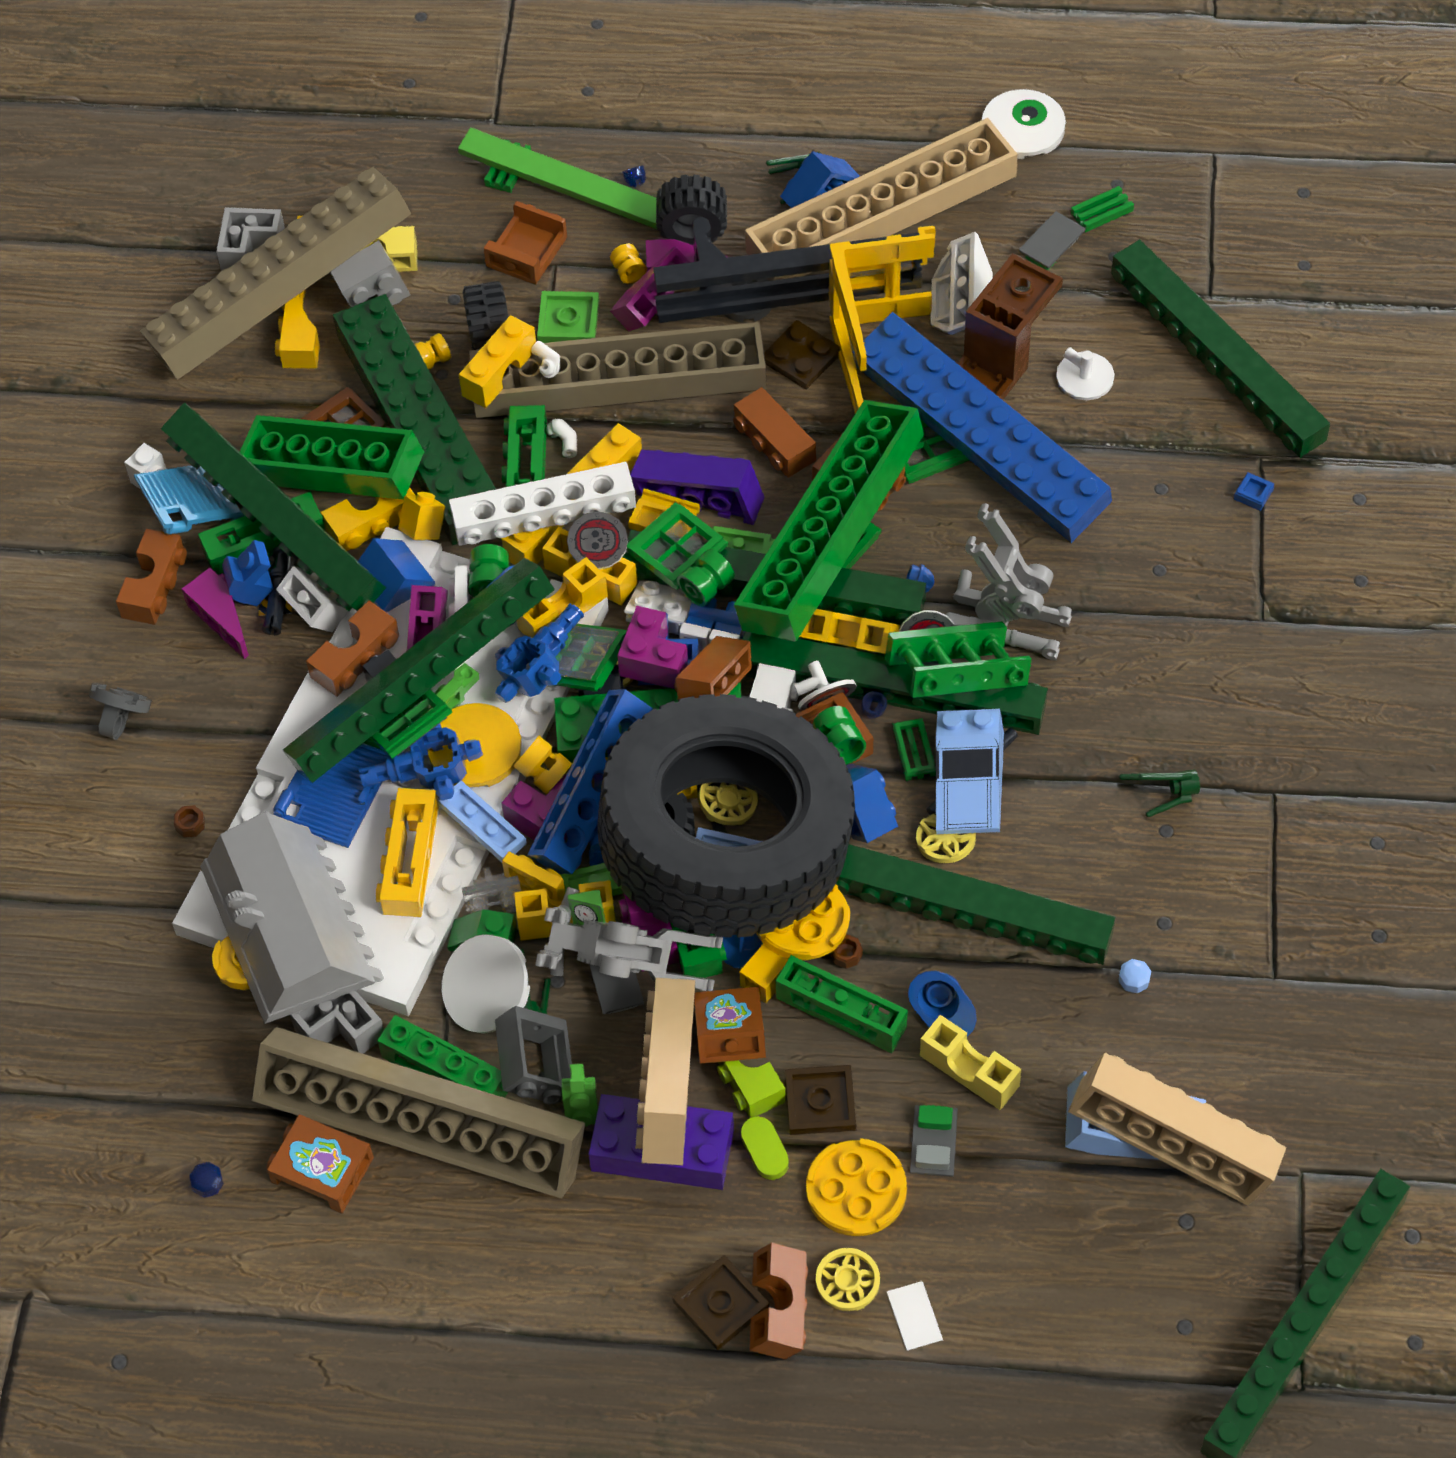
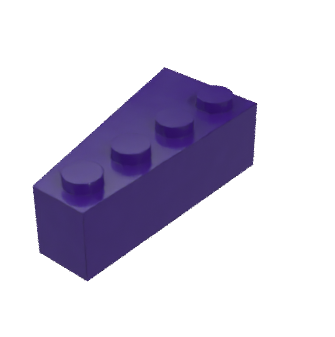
(709, 480)

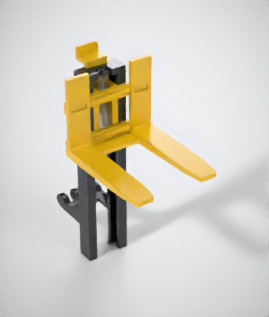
(854, 270)

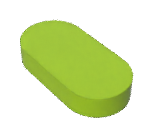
(765, 1148)

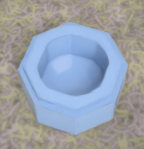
(1134, 976)

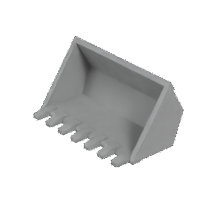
(286, 916)

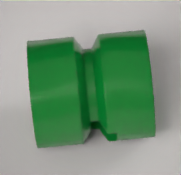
(485, 565)
(710, 574)
(841, 730)

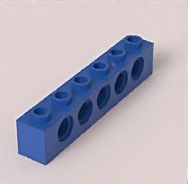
(577, 789)

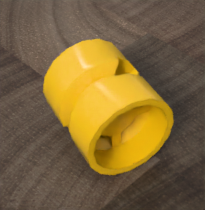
(530, 765)

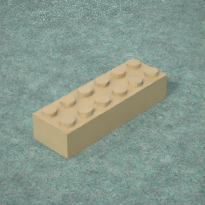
(665, 1071)
(1177, 1129)

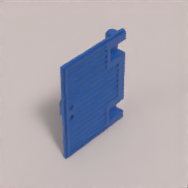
(333, 801)

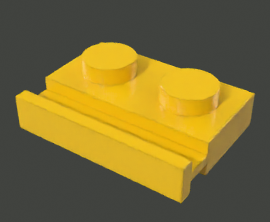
(653, 505)
(532, 876)

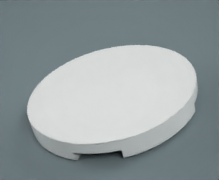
(484, 982)

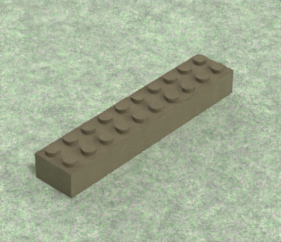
(275, 272)
(637, 369)
(418, 1112)

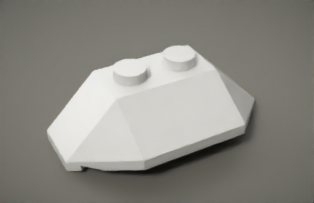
(958, 283)

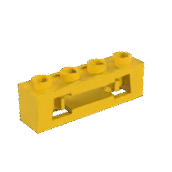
(404, 897)

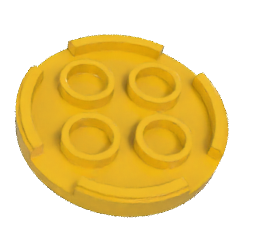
(498, 739)
(815, 933)
(856, 1187)

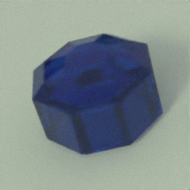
(206, 1179)

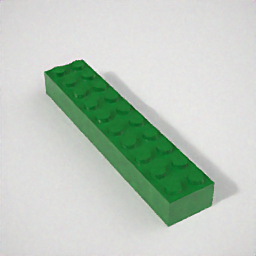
(829, 520)

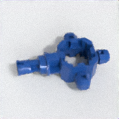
(541, 655)
(410, 764)

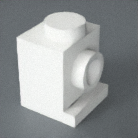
(144, 460)

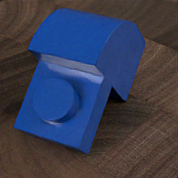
(249, 574)

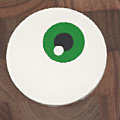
(1027, 121)

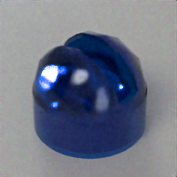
(633, 174)
(866, 703)

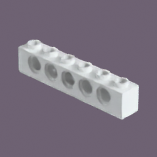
(542, 503)

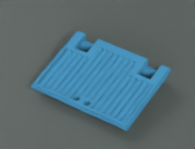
(185, 492)

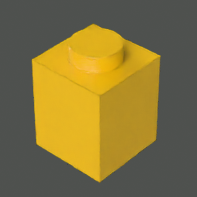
(421, 516)
(762, 972)

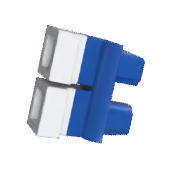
(708, 622)

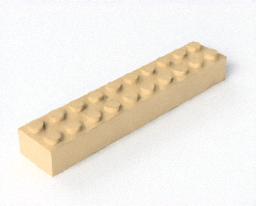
(893, 194)

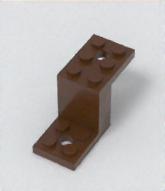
(1001, 323)

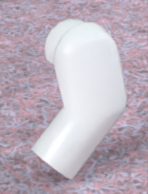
(550, 359)
(560, 428)

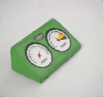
(586, 907)

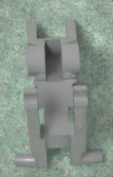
(1013, 588)
(616, 946)

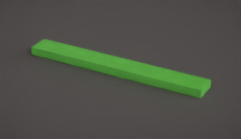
(559, 176)

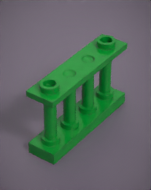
(954, 643)

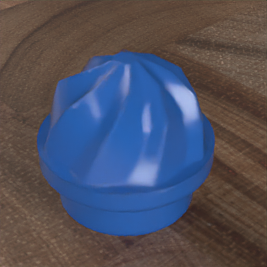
(921, 574)

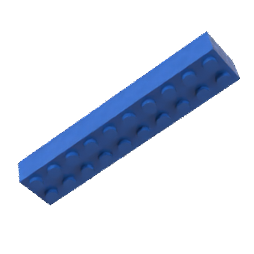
(984, 428)

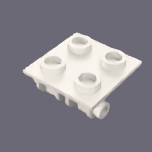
(660, 598)

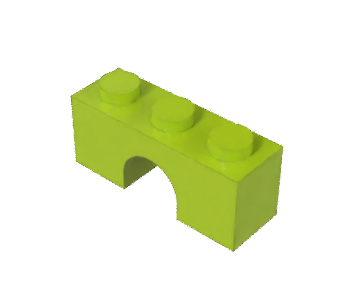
(754, 1088)

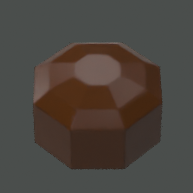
(189, 821)
(848, 952)

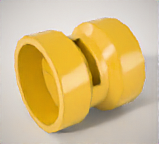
(628, 263)
(434, 350)

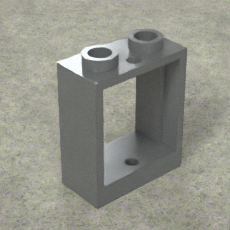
(540, 1028)

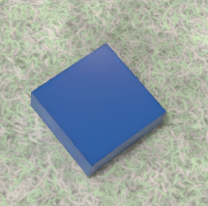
(1254, 491)

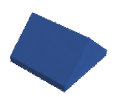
(396, 569)

